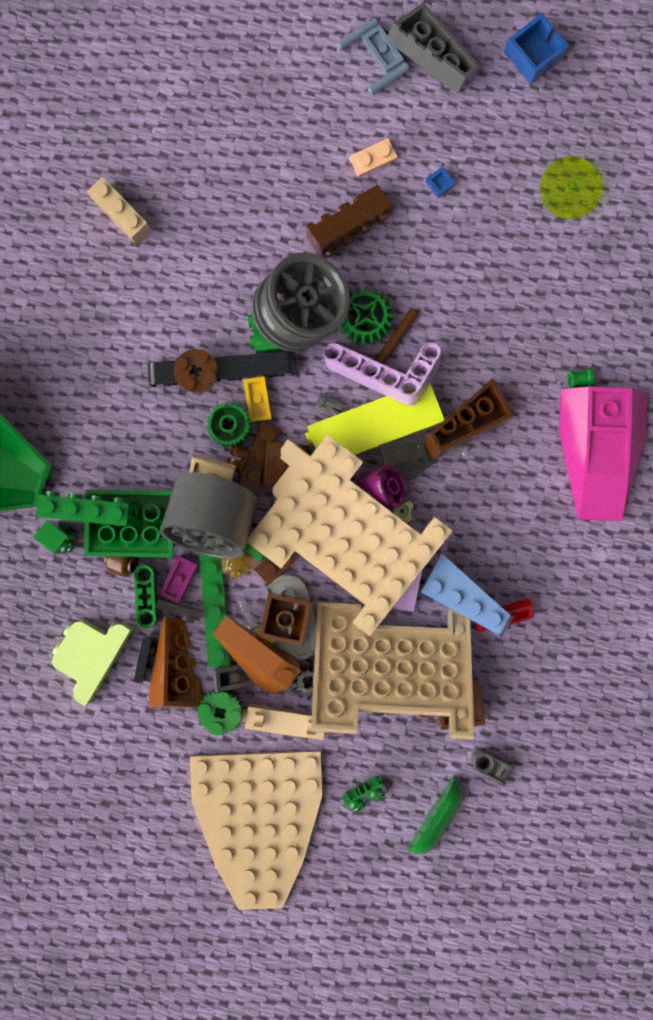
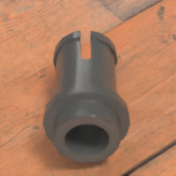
(330, 403)

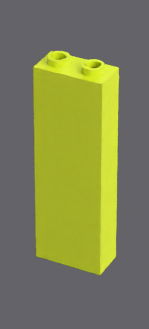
(377, 423)

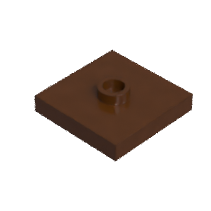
(273, 465)

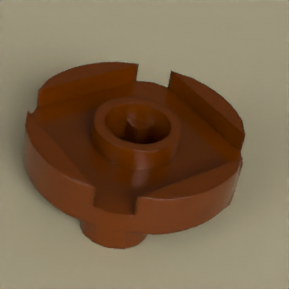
(185, 364)

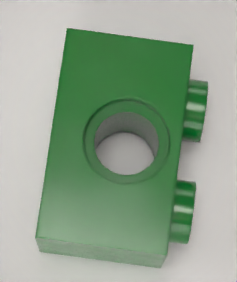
(56, 537)

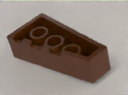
(348, 222)
(473, 419)

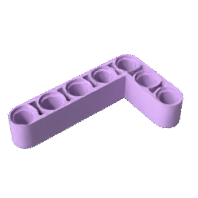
(385, 374)

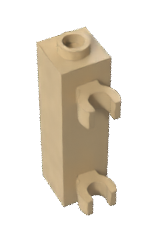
(280, 721)

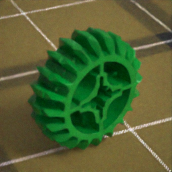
(357, 309)

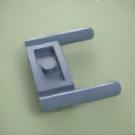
(382, 51)

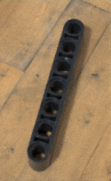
(231, 367)

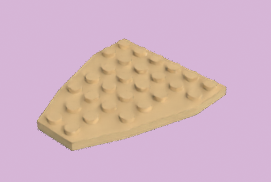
(257, 819)

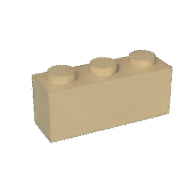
(119, 210)

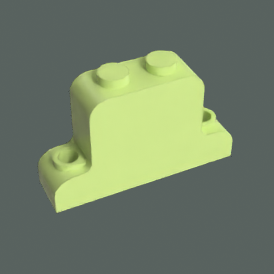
(89, 655)

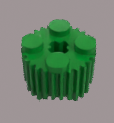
(231, 413)
(215, 722)

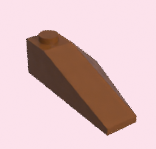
(260, 659)
(172, 673)

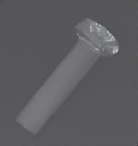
(253, 625)

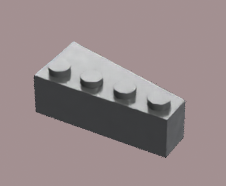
(433, 47)

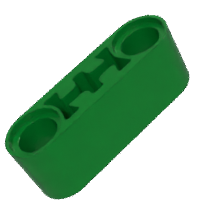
(139, 601)

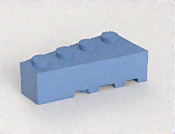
(458, 592)

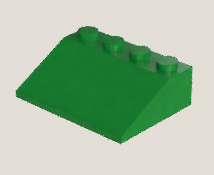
(138, 540)

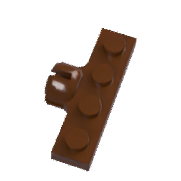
(252, 459)

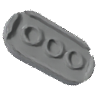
(292, 586)

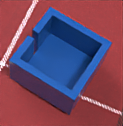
(530, 49)

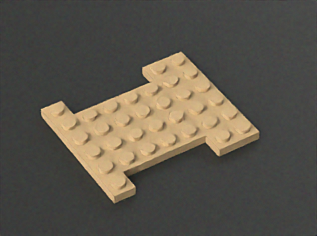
(347, 534)
(390, 671)

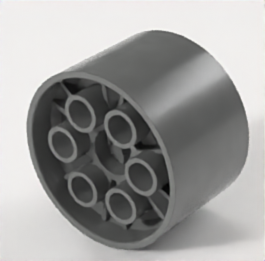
(209, 515)

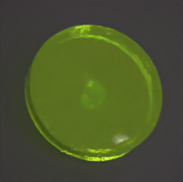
(570, 188)

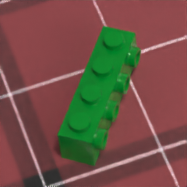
(84, 510)

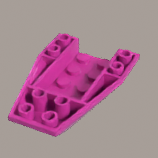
(602, 445)

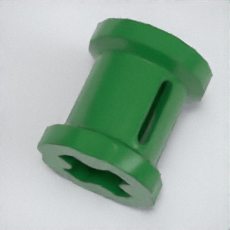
(580, 378)

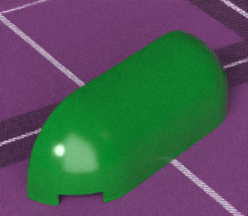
(438, 818)

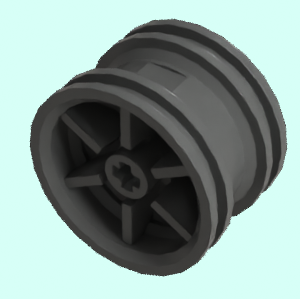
(316, 296)

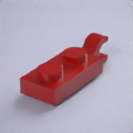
(519, 610)

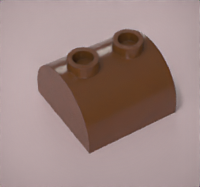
(285, 619)

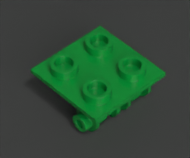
(357, 802)

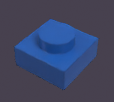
(440, 182)

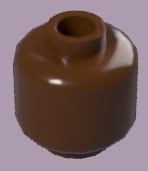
(121, 565)

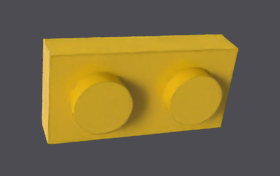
(257, 399)

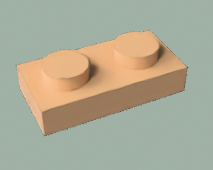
(373, 157)

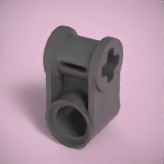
(494, 768)

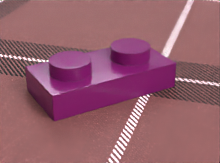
(178, 579)

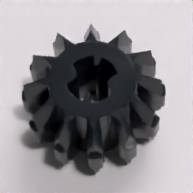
(301, 682)

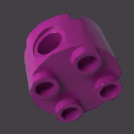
(384, 486)

